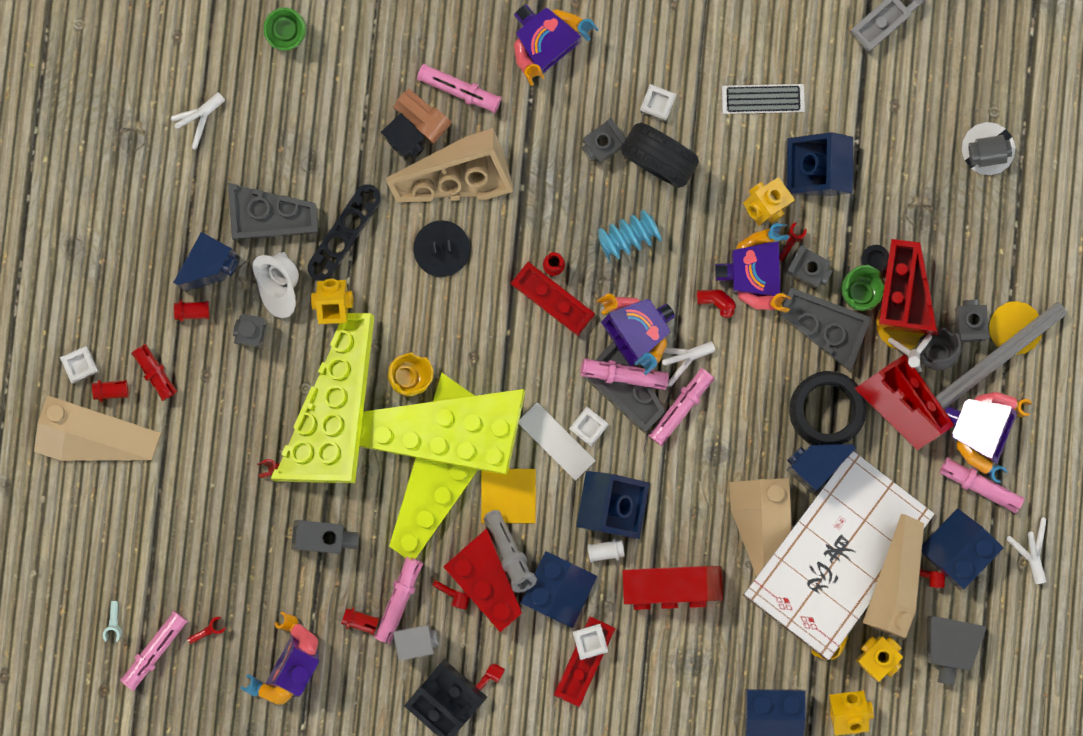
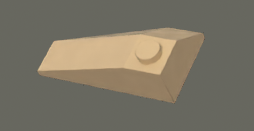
(462, 169)
(82, 434)
(762, 516)
(897, 586)

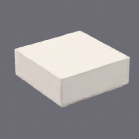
(657, 103)
(79, 365)
(588, 426)
(590, 641)

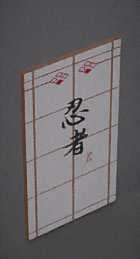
(834, 556)

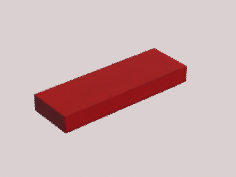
(552, 299)
(579, 672)

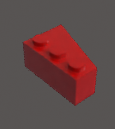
(906, 293)
(906, 403)
(482, 578)
(672, 586)

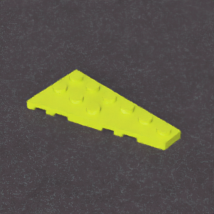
(331, 418)
(459, 431)
(430, 490)

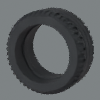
(660, 155)
(836, 379)

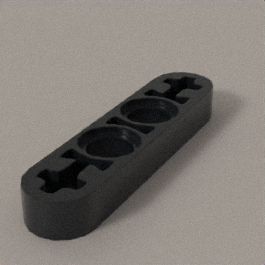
(341, 231)

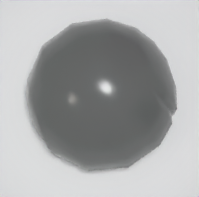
(941, 350)

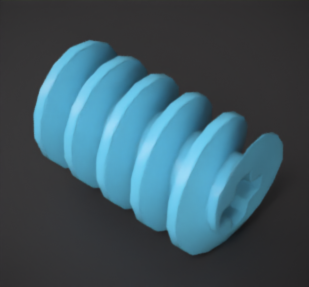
(628, 235)

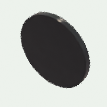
(441, 248)

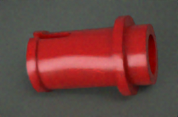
(553, 271)
(191, 310)
(110, 390)
(359, 621)

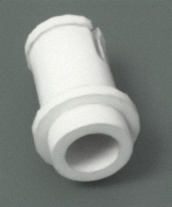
(606, 550)

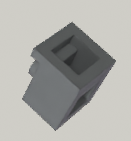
(601, 153)
(799, 270)
(250, 331)
(967, 331)

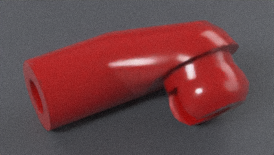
(719, 299)

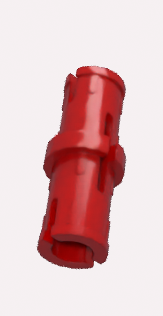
(154, 372)

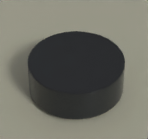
(875, 256)

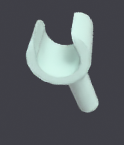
(113, 622)

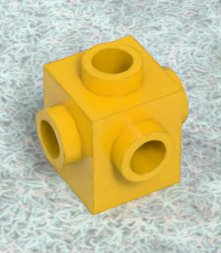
(768, 201)
(332, 301)
(869, 658)
(850, 712)

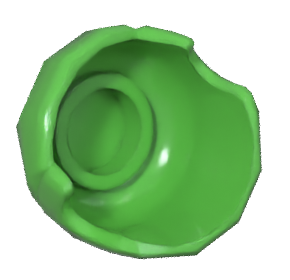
(284, 29)
(863, 288)

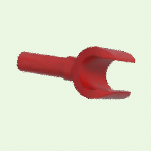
(791, 242)
(271, 467)
(936, 579)
(460, 599)
(206, 631)
(493, 672)

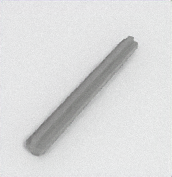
(1001, 355)

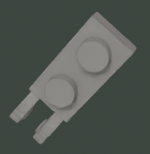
(882, 22)

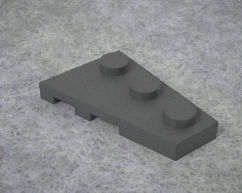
(269, 215)
(827, 325)
(633, 401)

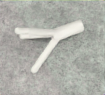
(202, 111)
(689, 355)
(913, 355)
(1035, 549)

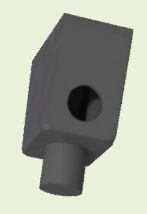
(309, 537)
(952, 646)

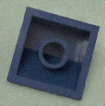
(820, 164)
(206, 264)
(817, 463)
(612, 504)
(960, 549)
(559, 589)
(775, 712)

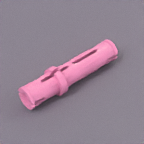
(490, 101)
(615, 372)
(683, 404)
(971, 479)
(402, 590)
(152, 652)

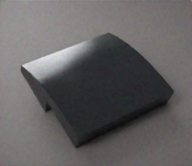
(445, 700)

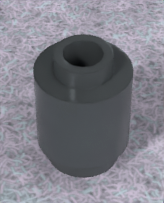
(989, 151)

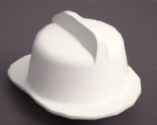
(276, 283)

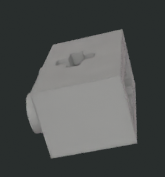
(416, 642)

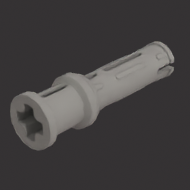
(513, 561)

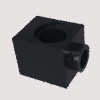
(404, 137)

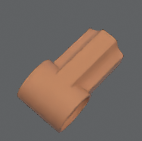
(427, 120)

